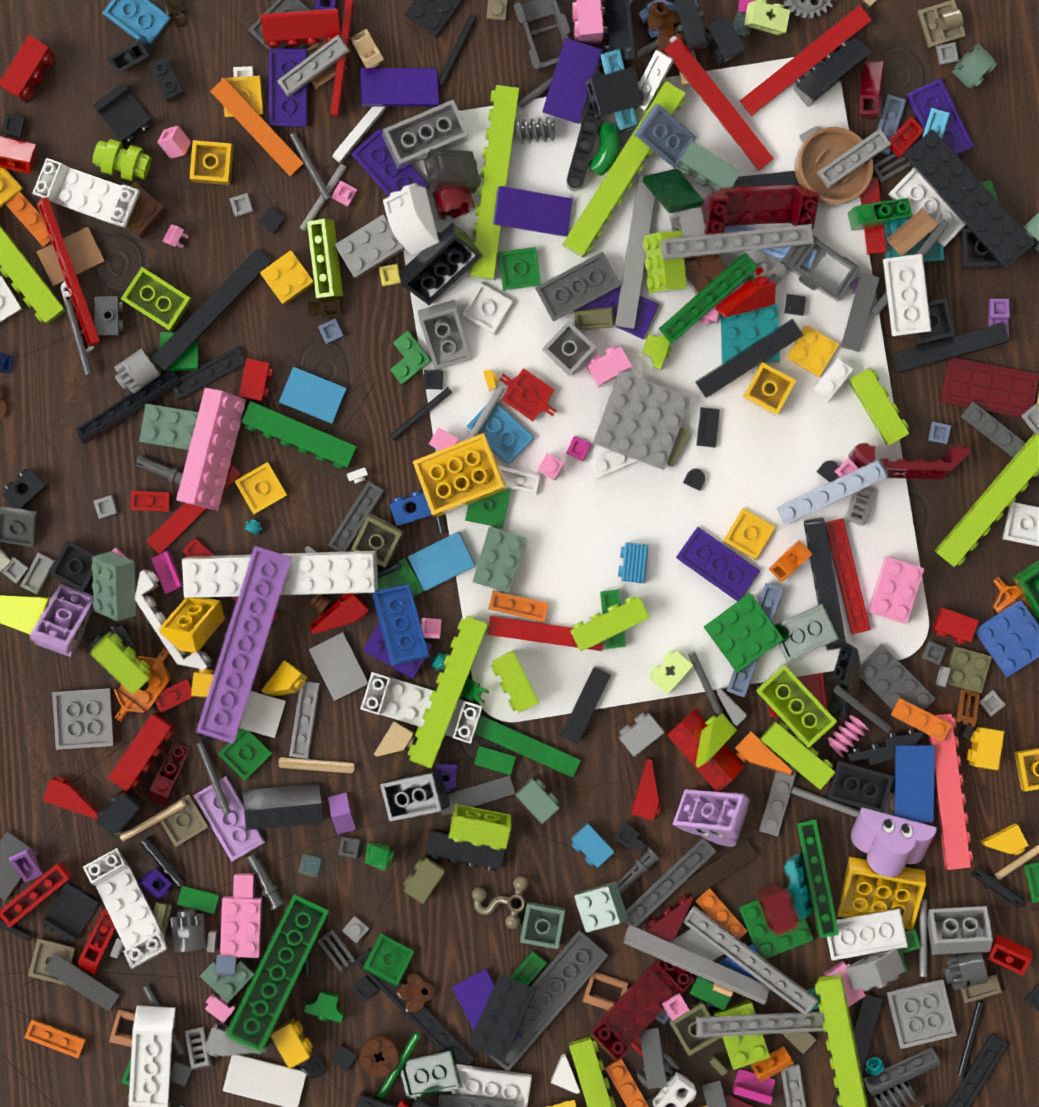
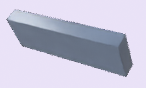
(892, 114)

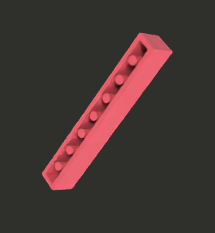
(950, 799)

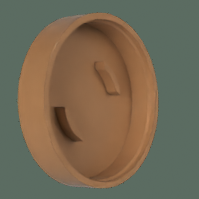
(821, 150)

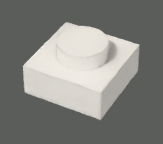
(358, 475)

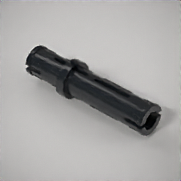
(162, 861)
(991, 882)

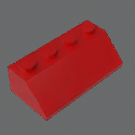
(300, 27)
(720, 768)

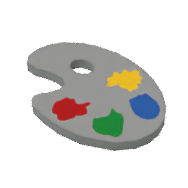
(778, 270)

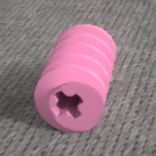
(847, 735)

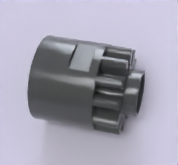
(188, 931)
(965, 970)

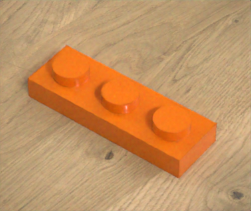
(29, 217)
(518, 606)
(921, 719)
(719, 913)
(55, 1038)
(625, 1084)

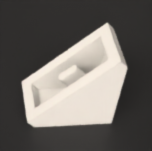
(564, 1076)

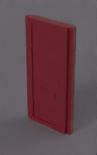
(989, 386)

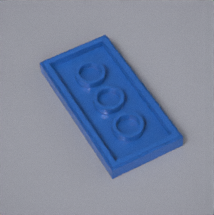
(400, 625)
(914, 782)

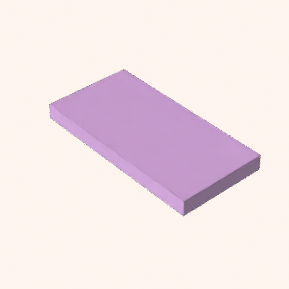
(231, 827)

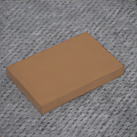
(82, 252)

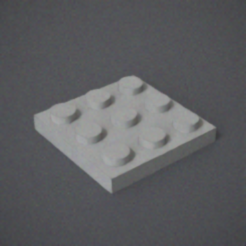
(83, 718)
(921, 1013)

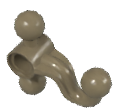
(512, 921)

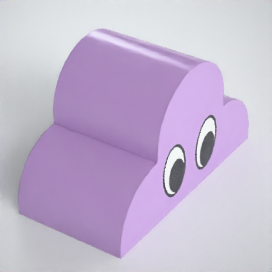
(63, 621)
(712, 815)
(890, 841)

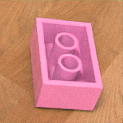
(588, 22)
(895, 590)
(241, 926)

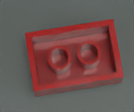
(27, 69)

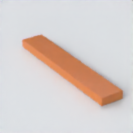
(257, 127)

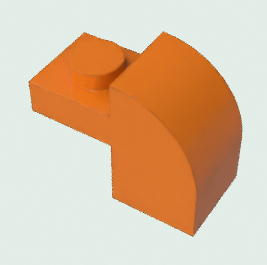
(790, 561)

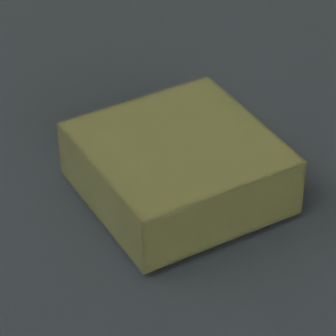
(717, 1064)

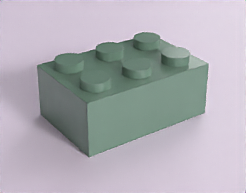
(707, 168)
(168, 427)
(499, 559)
(113, 586)

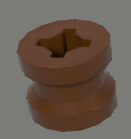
(320, 603)

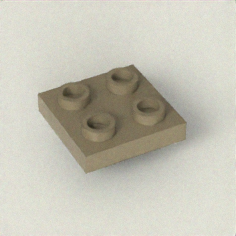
(941, 23)

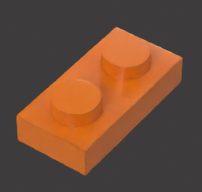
(777, 1062)

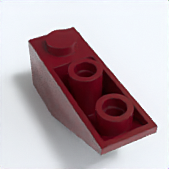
(872, 91)
(168, 774)
(669, 923)

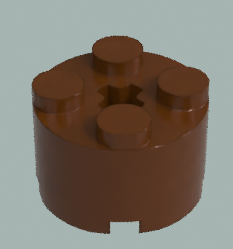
(382, 1066)

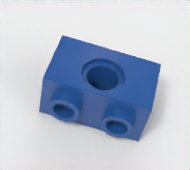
(399, 511)

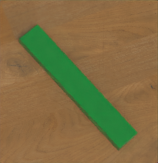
(708, 297)
(526, 746)

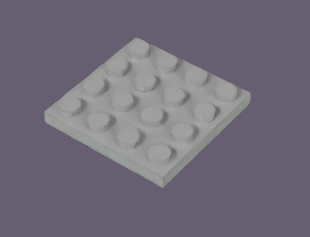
(641, 420)

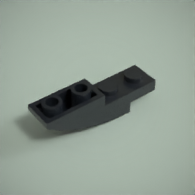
(848, 677)
(878, 753)

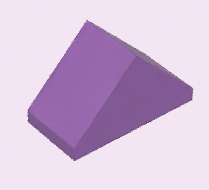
(341, 813)
(26, 865)

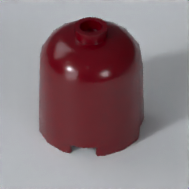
(453, 201)

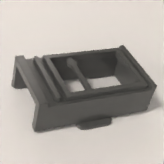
(534, 11)
(797, 255)

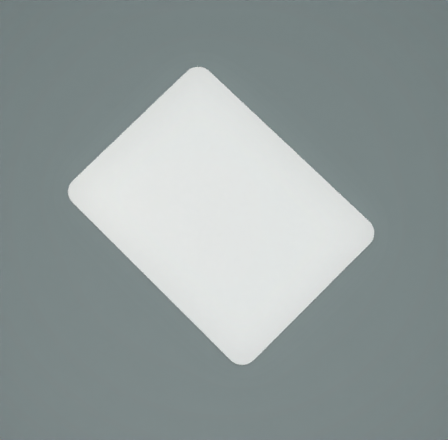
(758, 458)

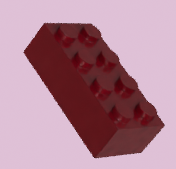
(776, 909)

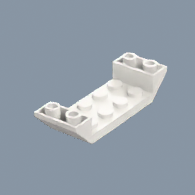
(85, 193)
(147, 583)
(408, 702)
(126, 907)
(151, 1056)

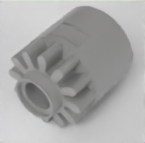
(136, 371)

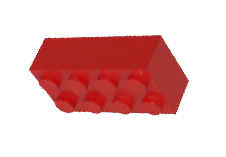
(141, 752)

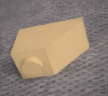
(395, 740)

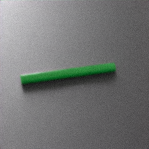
(402, 1060)

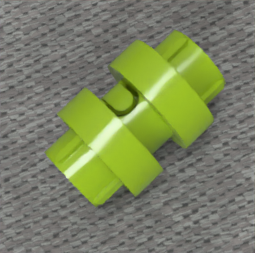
(114, 158)

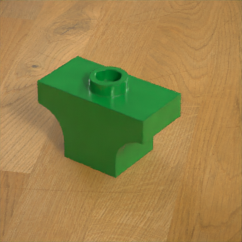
(325, 1007)

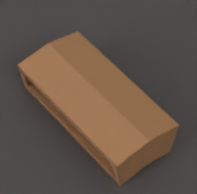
(912, 232)

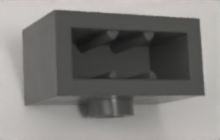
(108, 316)

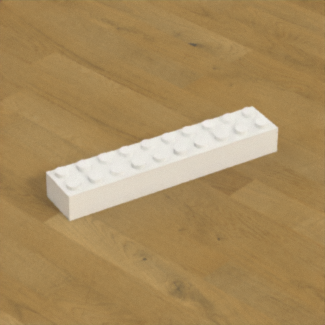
(306, 574)

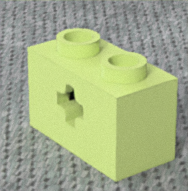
(767, 17)
(669, 681)

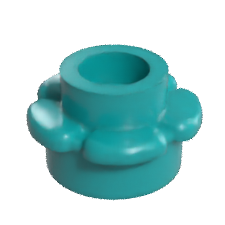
(253, 527)
(438, 661)
(872, 1063)

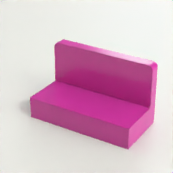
(167, 572)
(749, 1086)

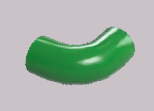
(609, 149)

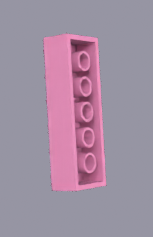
(211, 449)

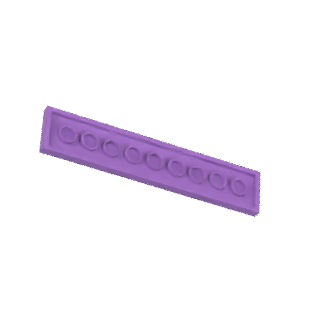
(244, 644)

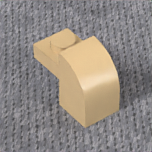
(366, 49)

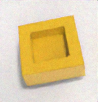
(491, 379)

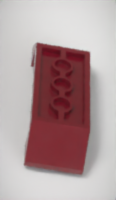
(761, 206)
(902, 469)
(639, 1007)

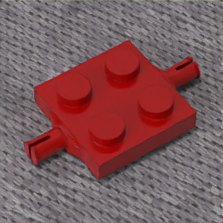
(527, 394)

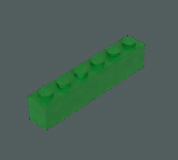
(298, 434)
(817, 879)

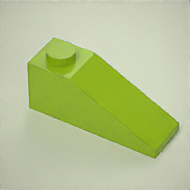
(714, 737)

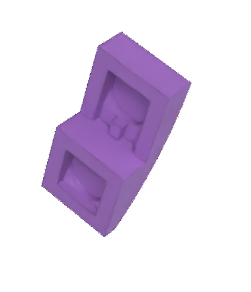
(999, 312)

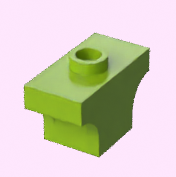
(657, 349)

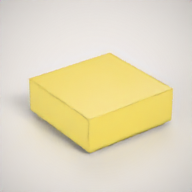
(389, 275)

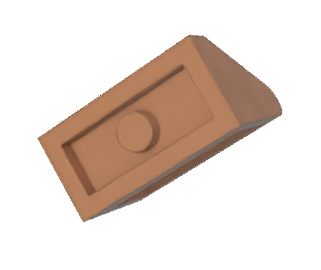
(599, 1001)
(120, 1038)

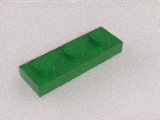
(608, 599)

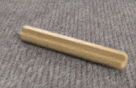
(316, 765)

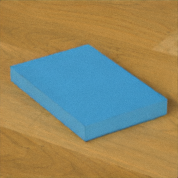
(137, 18)
(312, 395)
(503, 434)
(441, 561)

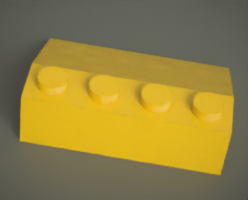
(459, 475)
(870, 892)

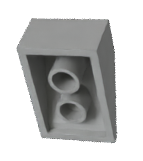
(444, 334)
(219, 1045)

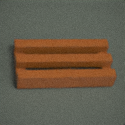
(966, 718)

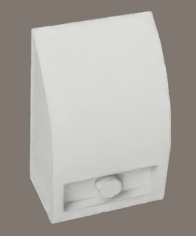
(411, 218)

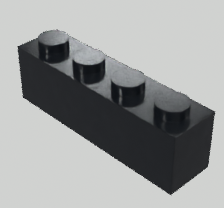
(442, 846)

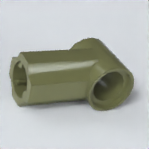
(162, 914)

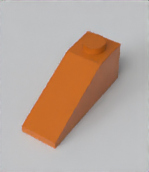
(758, 754)

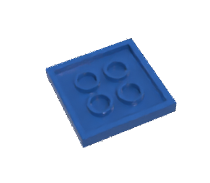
(1011, 637)

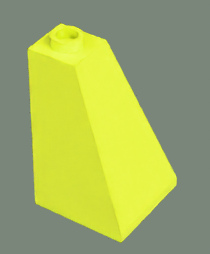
(21, 611)

